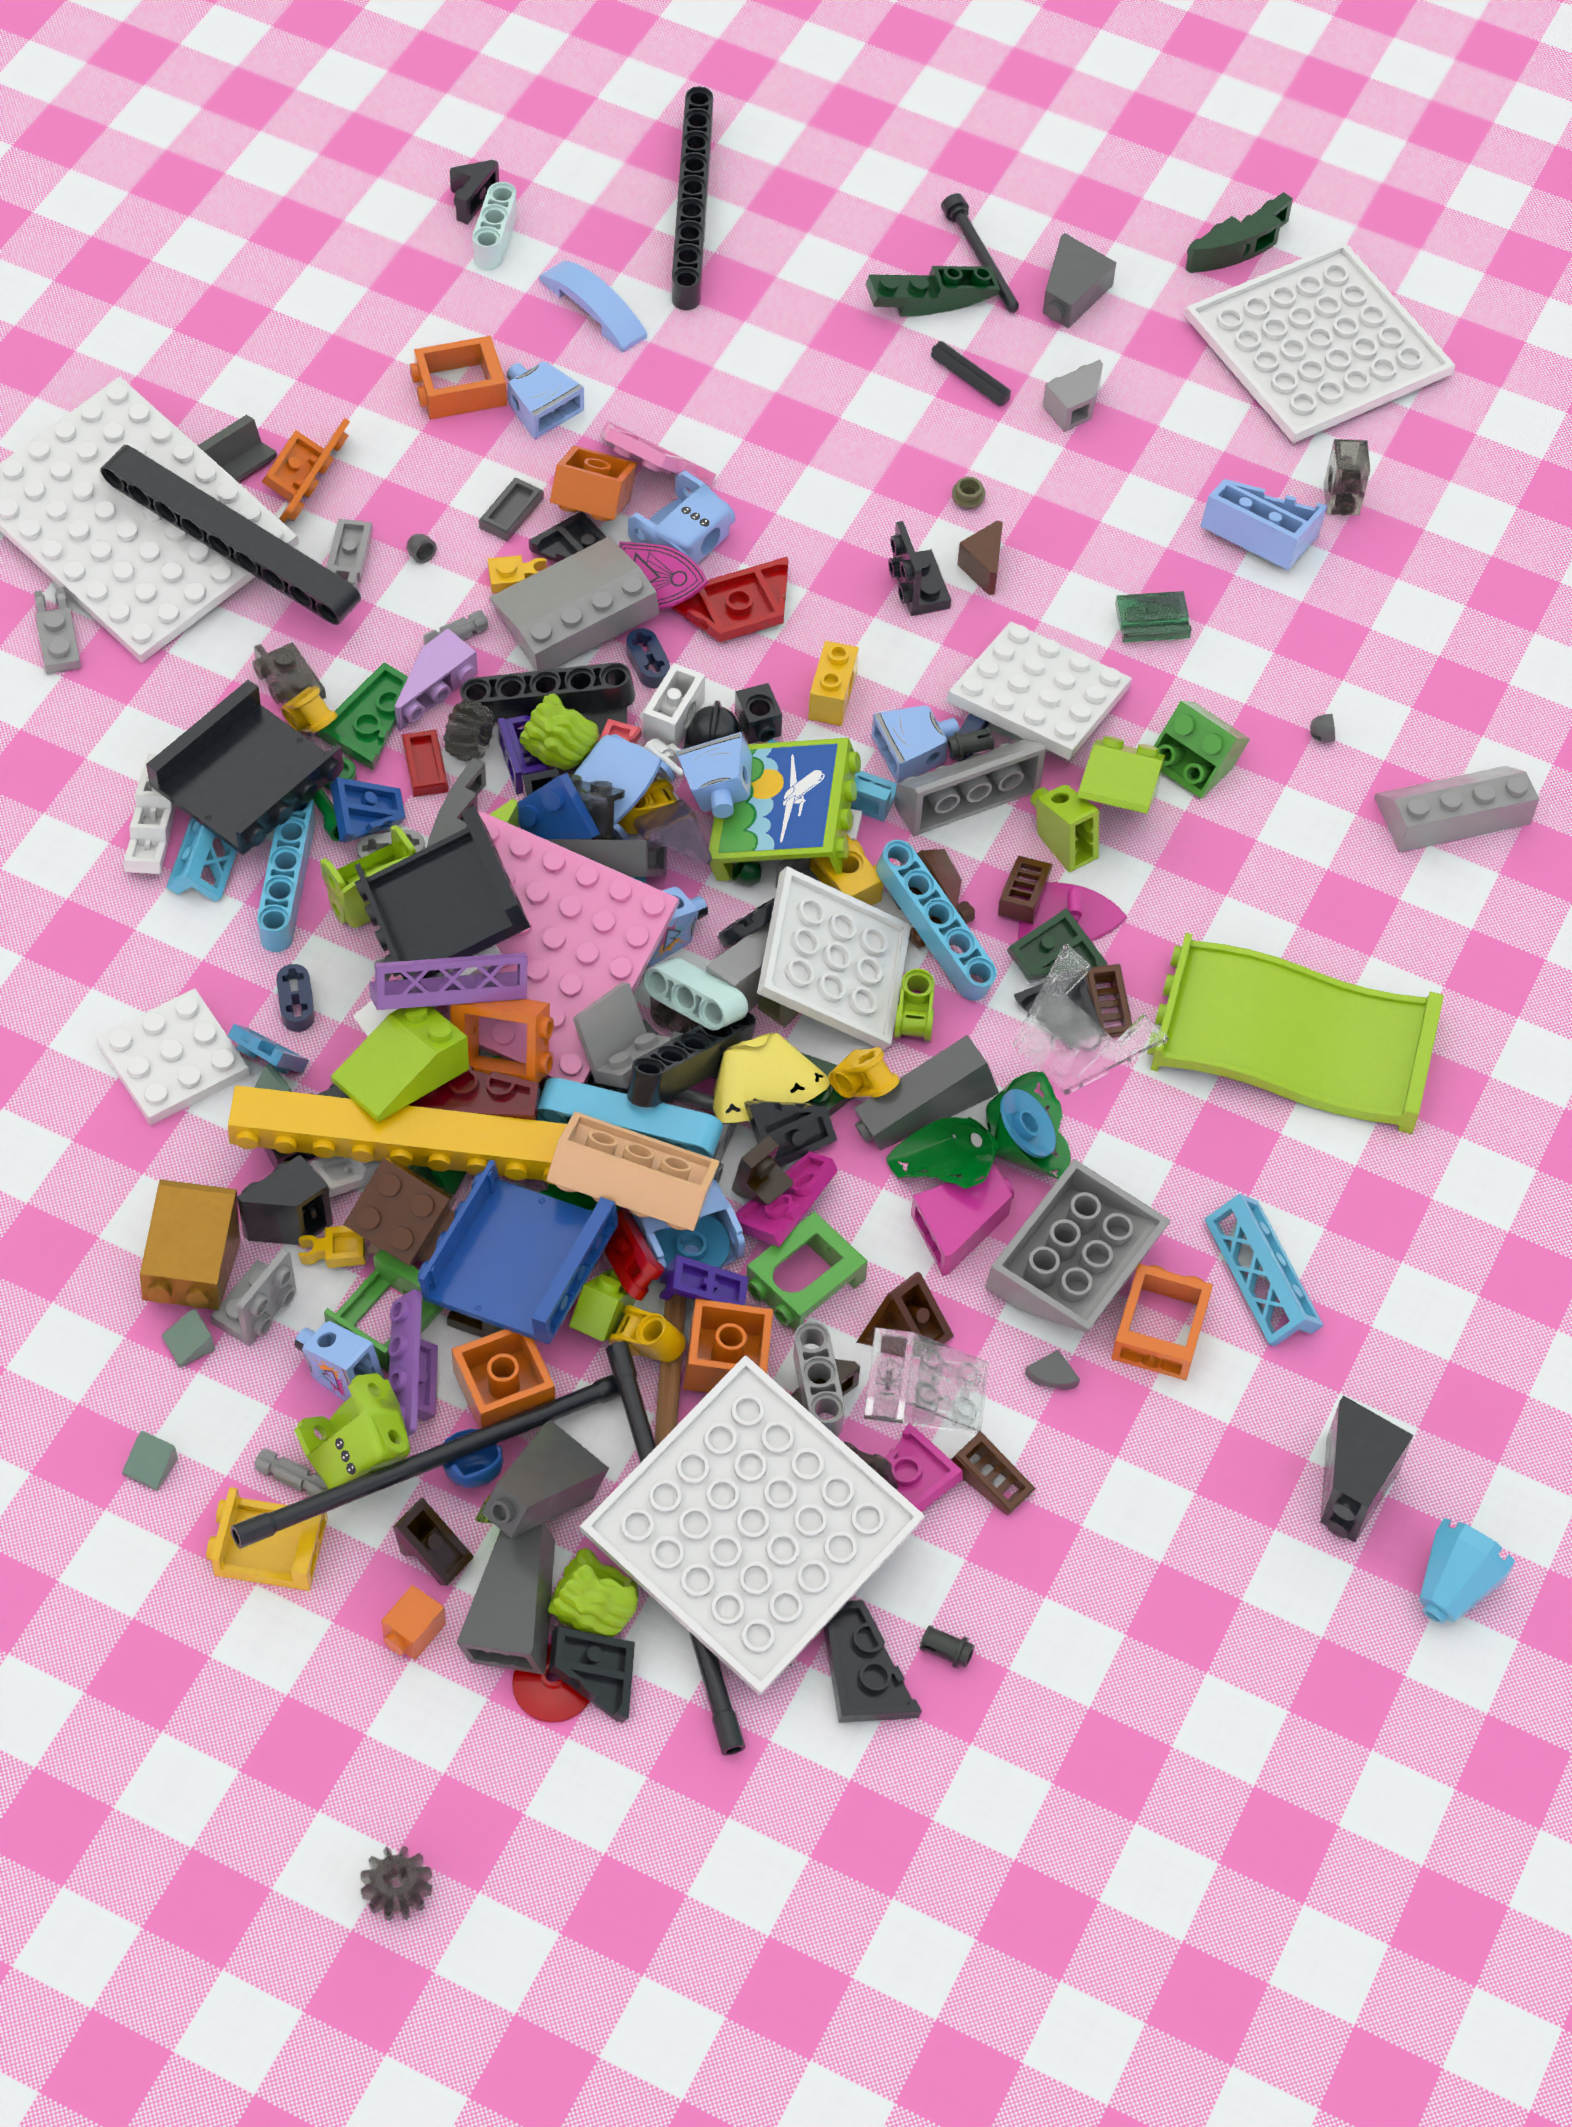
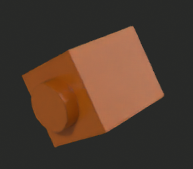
(413, 1623)

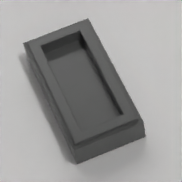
(511, 509)

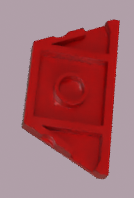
(740, 601)

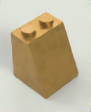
(190, 1245)

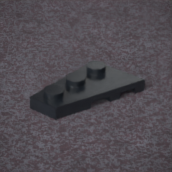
(862, 1672)

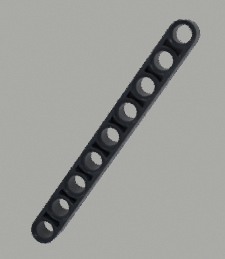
(692, 199)
(231, 534)

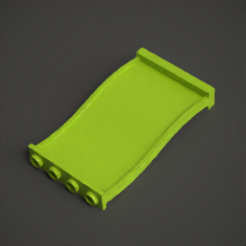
(1297, 1032)

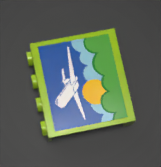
(794, 806)

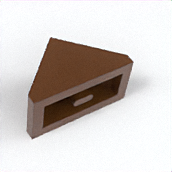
(980, 556)

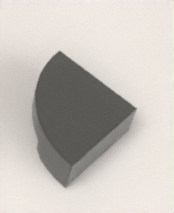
(1053, 1372)

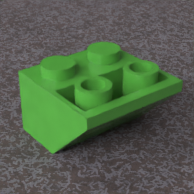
(1199, 748)

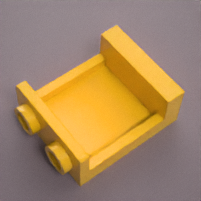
(280, 1560)

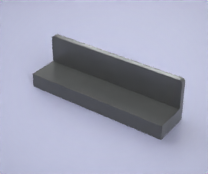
(238, 448)

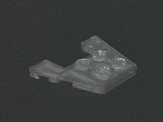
(1067, 1041)

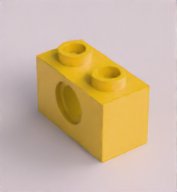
(833, 683)
(857, 875)

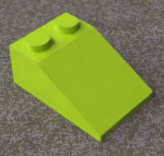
(1122, 774)
(403, 1061)

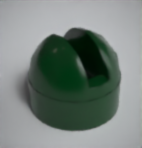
(747, 873)

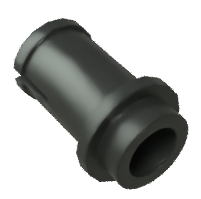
(970, 742)
(947, 1646)

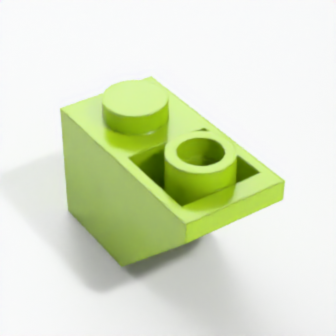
(601, 1306)

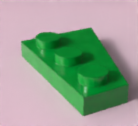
(367, 716)

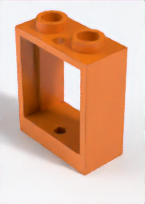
(464, 397)
(539, 1031)
(1153, 1352)

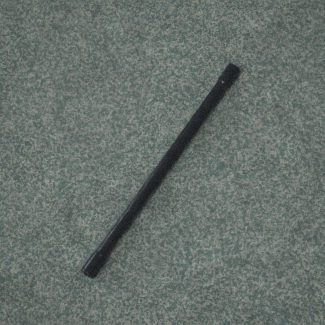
(268, 1524)
(724, 1717)

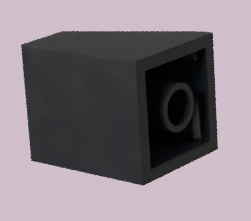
(1359, 1467)

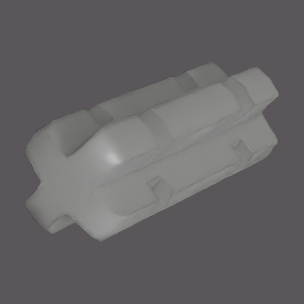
(462, 627)
(289, 1472)

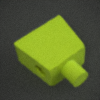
(1067, 825)

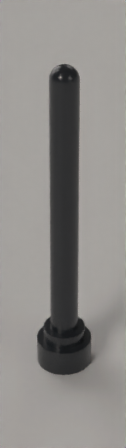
(956, 210)

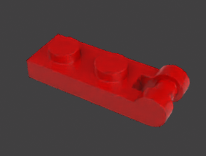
(632, 1257)

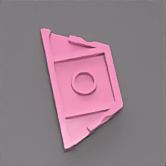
(652, 455)

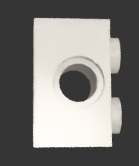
(674, 705)

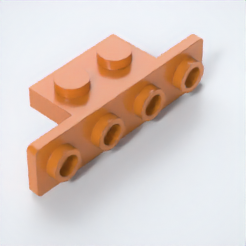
(297, 466)

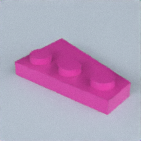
(777, 1220)
(921, 1469)

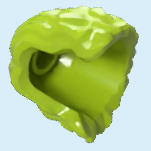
(559, 734)
(594, 1596)

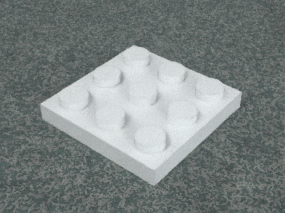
(172, 1056)

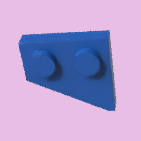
(365, 808)
(556, 812)

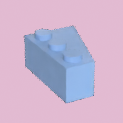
(1261, 523)

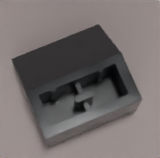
(285, 1204)

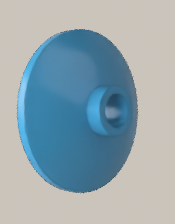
(1028, 1123)
(708, 1236)

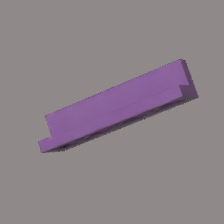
(453, 988)

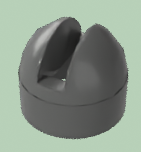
(421, 548)
(1323, 728)

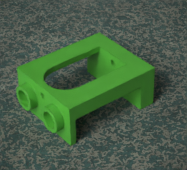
(387, 1273)
(792, 1308)

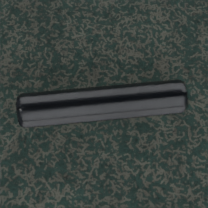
(971, 373)

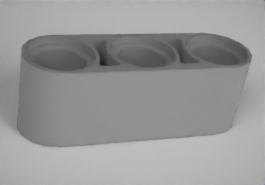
(818, 1364)

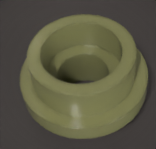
(968, 492)

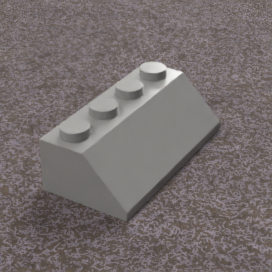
(970, 786)
(1458, 807)

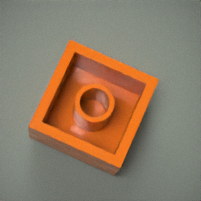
(593, 483)
(721, 1338)
(501, 1376)

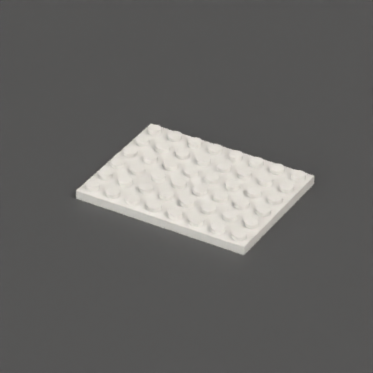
(103, 547)

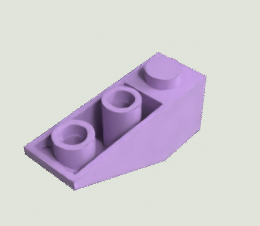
(437, 672)

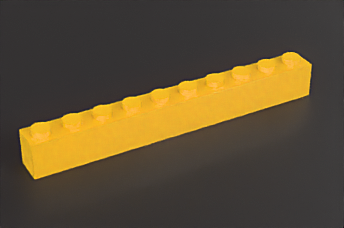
(409, 1136)

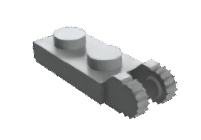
(350, 549)
(56, 634)

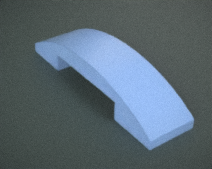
(598, 300)

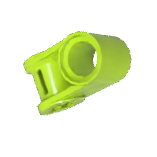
(915, 1010)

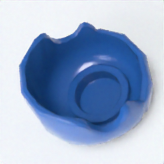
(477, 1468)

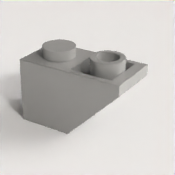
(1073, 396)

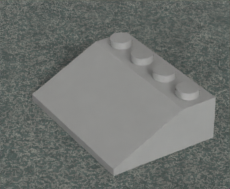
(576, 604)
(1076, 1250)

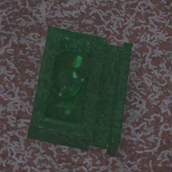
(1153, 616)

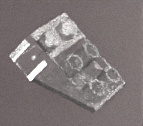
(924, 1383)

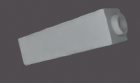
(742, 964)

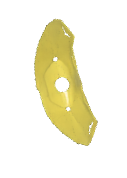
(764, 1071)

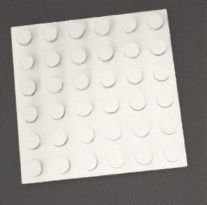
(1319, 341)
(752, 1524)

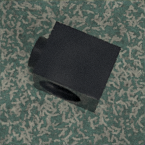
(758, 713)

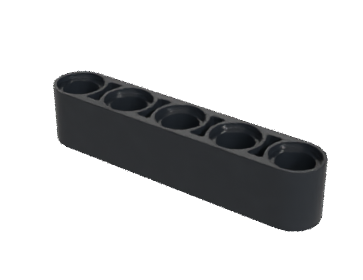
(579, 688)
(684, 1062)

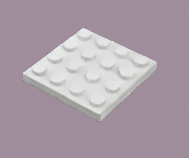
(1039, 690)
(834, 958)

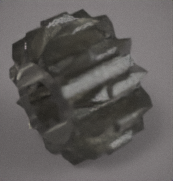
(468, 730)
(380, 1888)

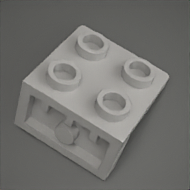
(614, 1036)
(257, 1298)

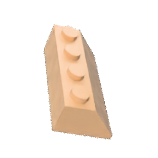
(632, 1171)

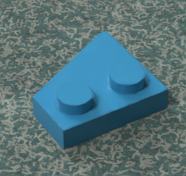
(256, 1045)

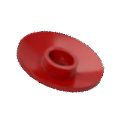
(546, 1699)

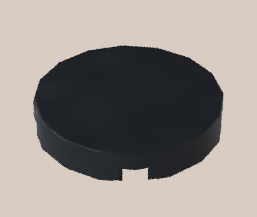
(747, 924)

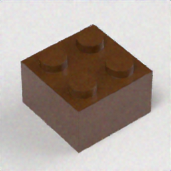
(399, 1211)

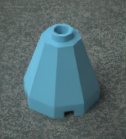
(1461, 1571)

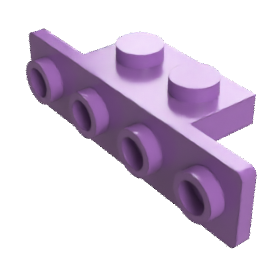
(412, 1362)

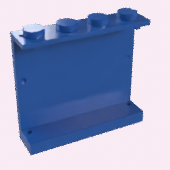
(516, 1256)

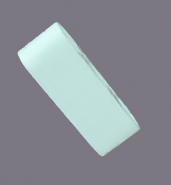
(494, 226)
(695, 993)

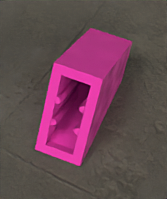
(959, 1218)

